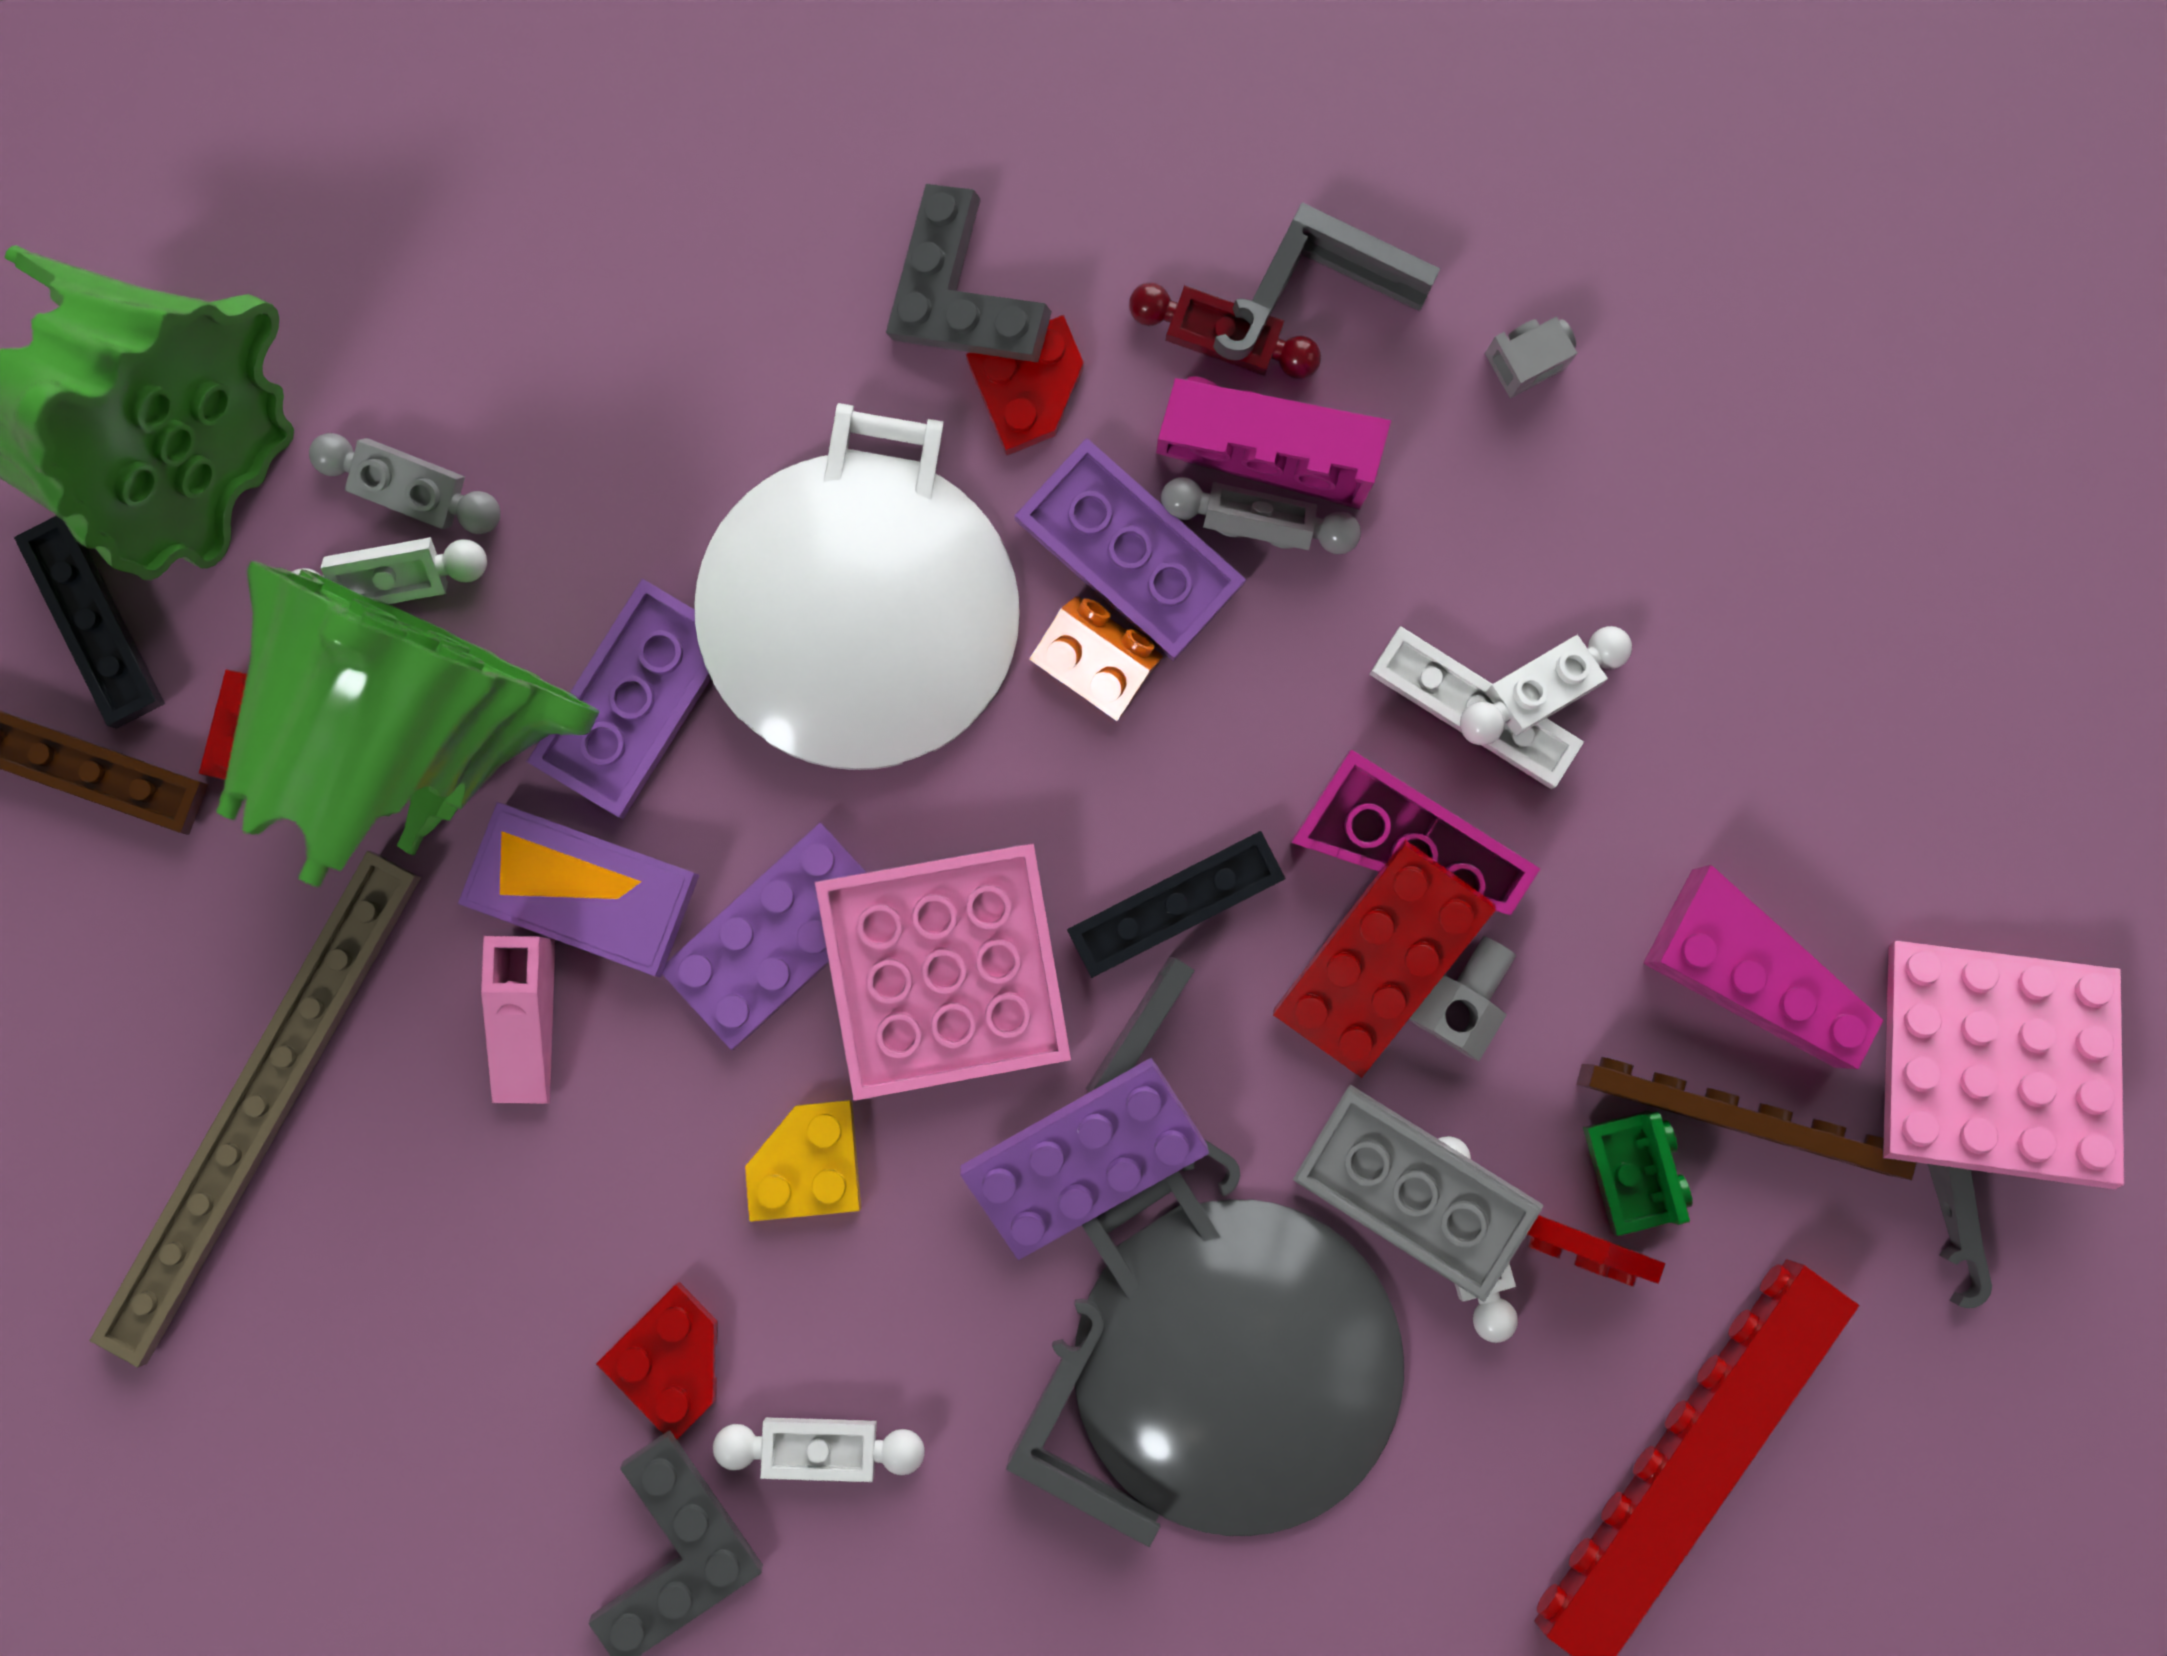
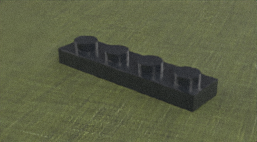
(89, 622)
(1176, 904)

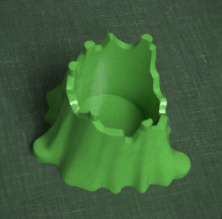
(140, 414)
(369, 709)

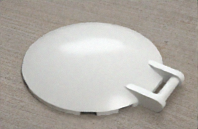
(858, 603)

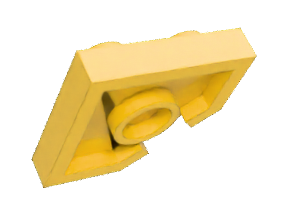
(806, 1165)

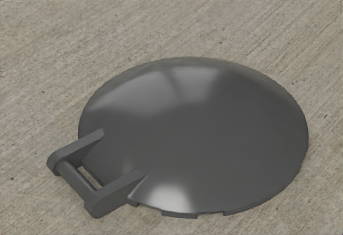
(1237, 1362)

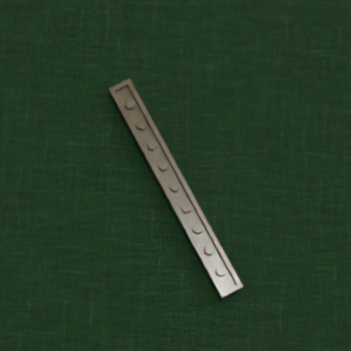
(255, 1110)

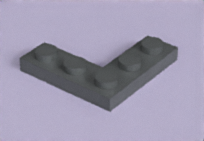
(930, 308)
(711, 1550)

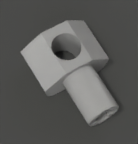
(1474, 990)

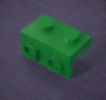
(1638, 1172)

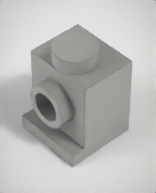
(1531, 354)

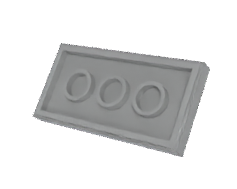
(1418, 1193)

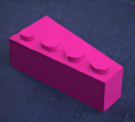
(1274, 440)
(1370, 813)
(1751, 966)

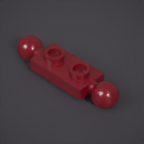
(1202, 317)

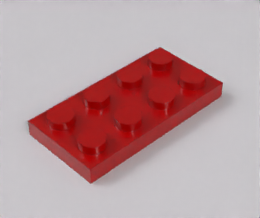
(1384, 958)

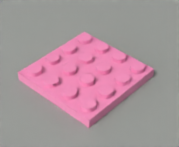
(943, 971)
(2004, 1065)

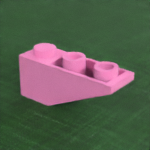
(518, 1016)

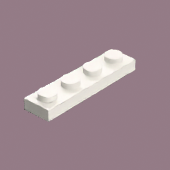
(1449, 688)

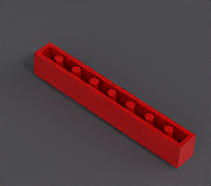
(1695, 1462)

